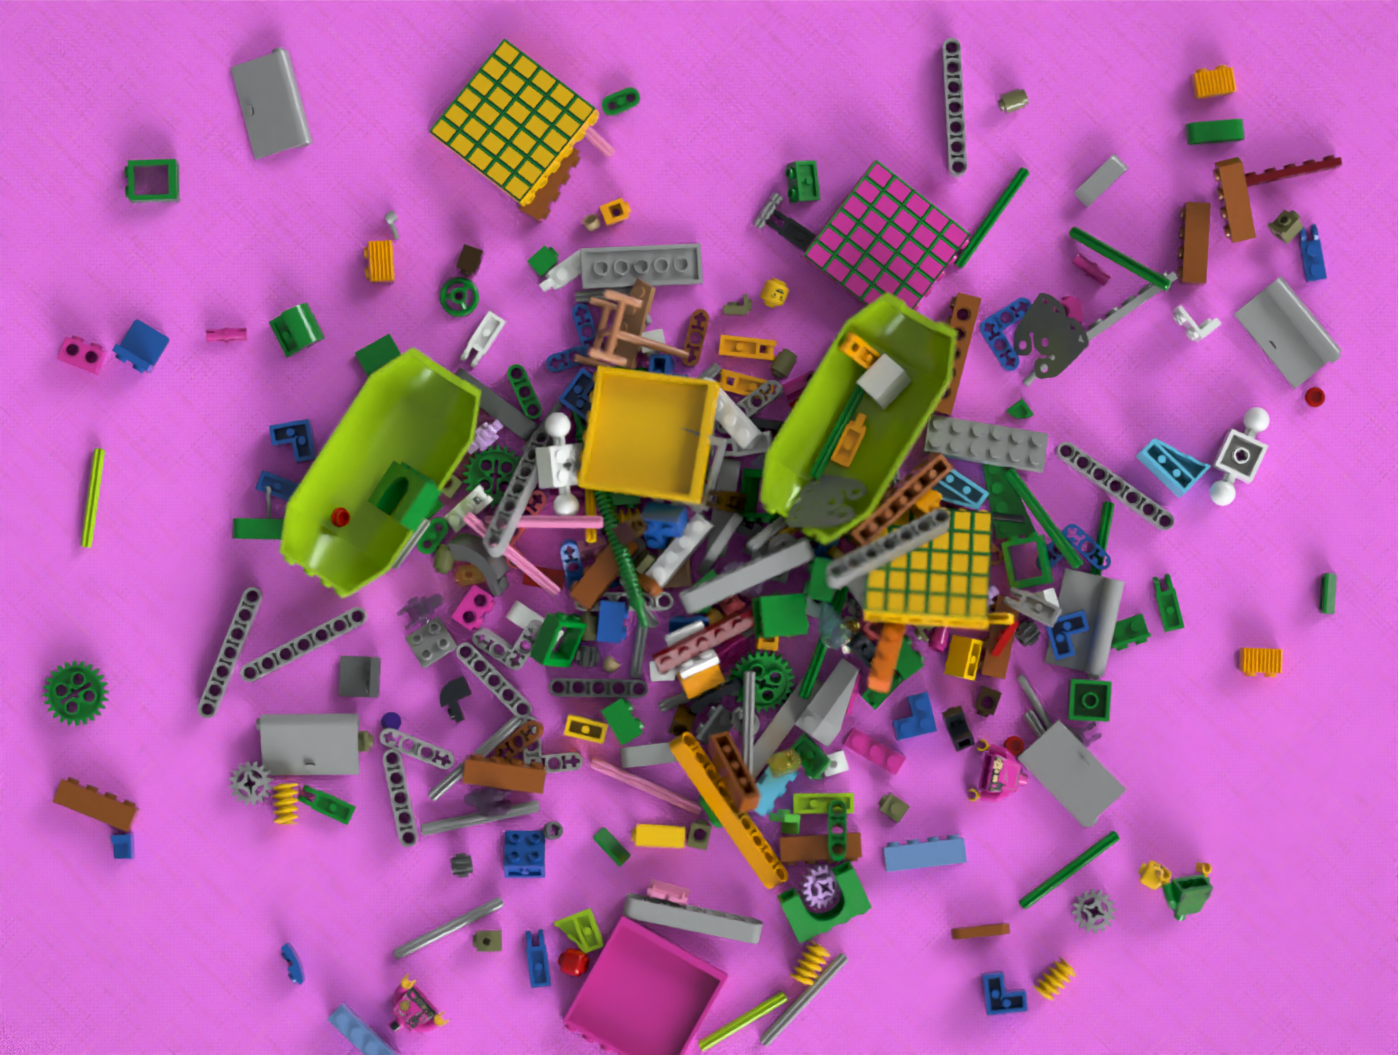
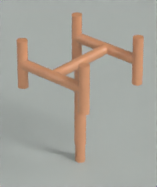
(614, 333)

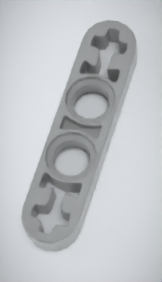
(747, 402)
(416, 750)

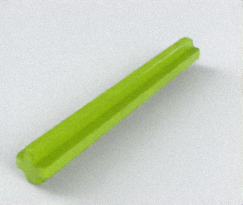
(92, 497)
(742, 1021)

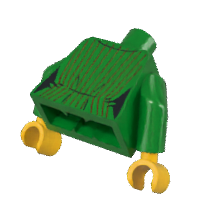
(1188, 893)

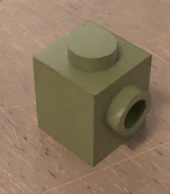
(488, 940)

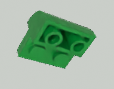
(296, 329)

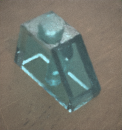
(832, 627)

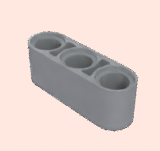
(1100, 180)
(646, 755)

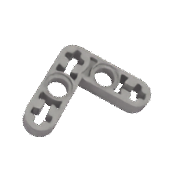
(719, 544)
(510, 651)
(537, 754)

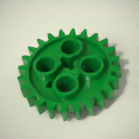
(477, 475)
(769, 665)
(66, 677)

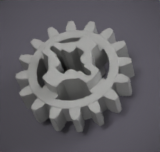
(251, 790)
(1096, 901)

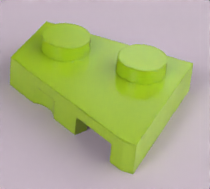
(582, 930)

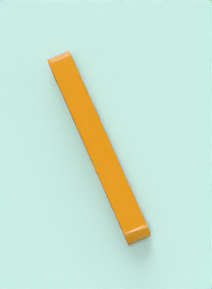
(738, 826)

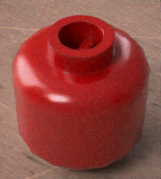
(573, 962)

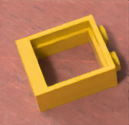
(658, 835)

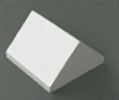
(884, 381)

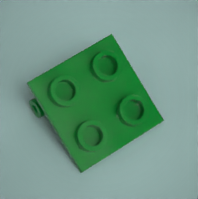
(377, 354)

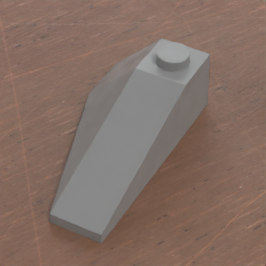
(827, 709)

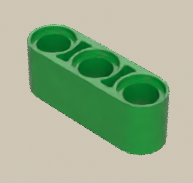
(1214, 131)
(517, 385)
(257, 528)
(837, 821)

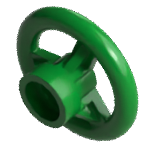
(451, 296)

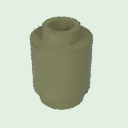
(1013, 100)
(783, 364)
(443, 559)
(592, 625)

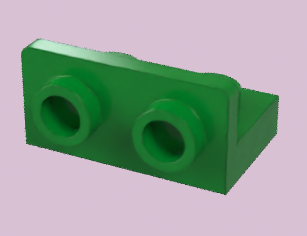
(802, 181)
(1128, 631)
(811, 756)

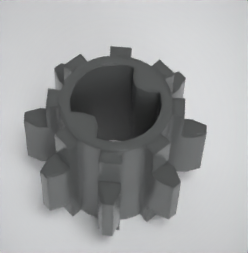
(1027, 633)
(587, 656)
(461, 865)

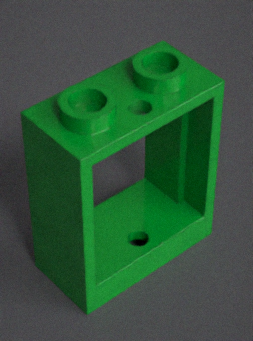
(173, 180)
(750, 486)
(1043, 557)
(547, 637)

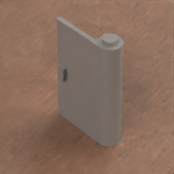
(278, 112)
(1288, 324)
(1101, 602)
(300, 739)
(1071, 774)

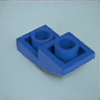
(296, 970)

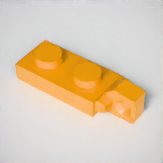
(849, 442)

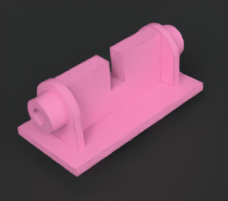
(591, 550)
(668, 892)

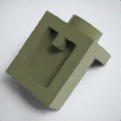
(734, 309)
(644, 561)
(920, 633)
(365, 741)
(893, 807)

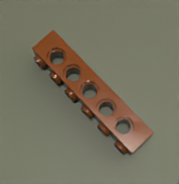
(970, 305)
(900, 498)

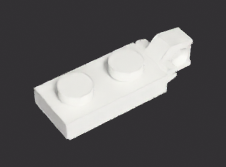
(563, 273)

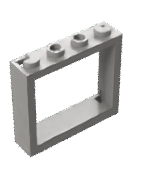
(721, 444)

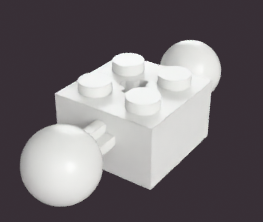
(1253, 451)
(559, 464)

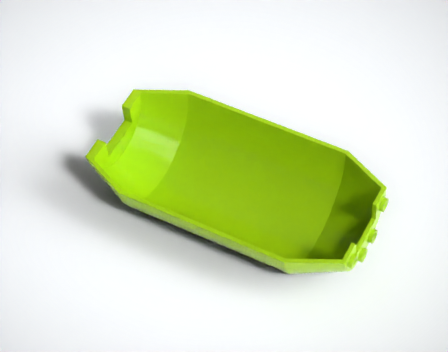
(922, 351)
(404, 414)

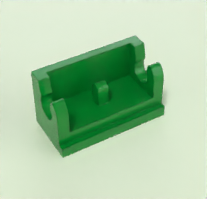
(876, 697)

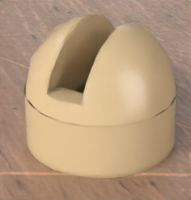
(591, 222)
(610, 665)

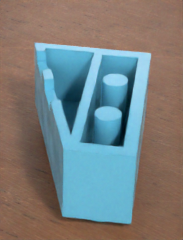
(1171, 467)
(960, 490)
(771, 789)

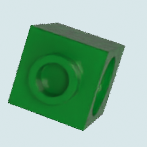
(543, 260)

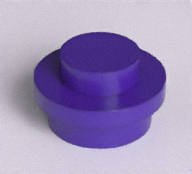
(391, 720)

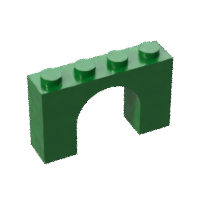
(419, 498)
(808, 924)

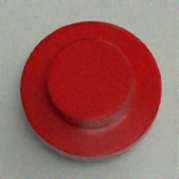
(1314, 397)
(340, 517)
(1014, 745)

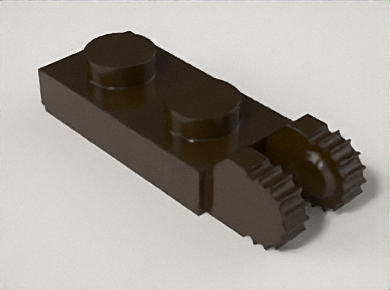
(728, 501)

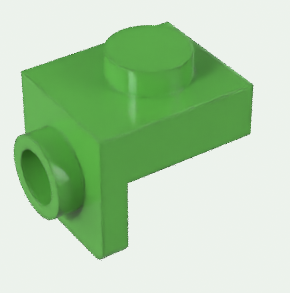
(789, 821)

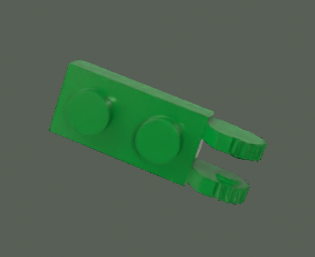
(1168, 605)
(329, 805)

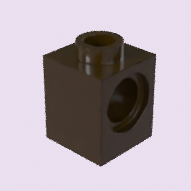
(469, 260)
(630, 529)
(995, 697)
(682, 720)

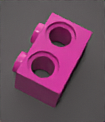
(80, 358)
(469, 604)

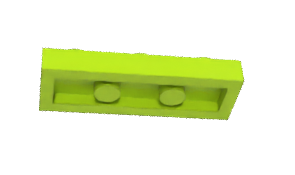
(819, 802)

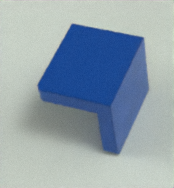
(123, 846)

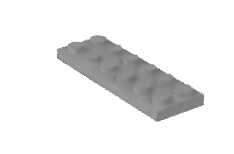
(653, 263)
(1128, 306)
(986, 443)

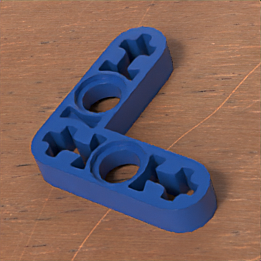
(998, 327)
(582, 349)
(1072, 540)
(572, 576)

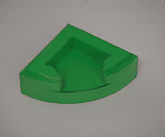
(1020, 410)

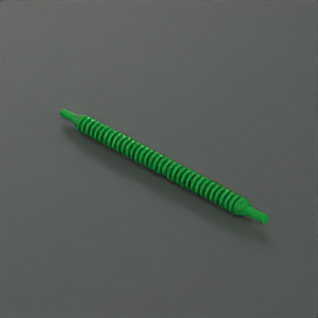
(620, 553)

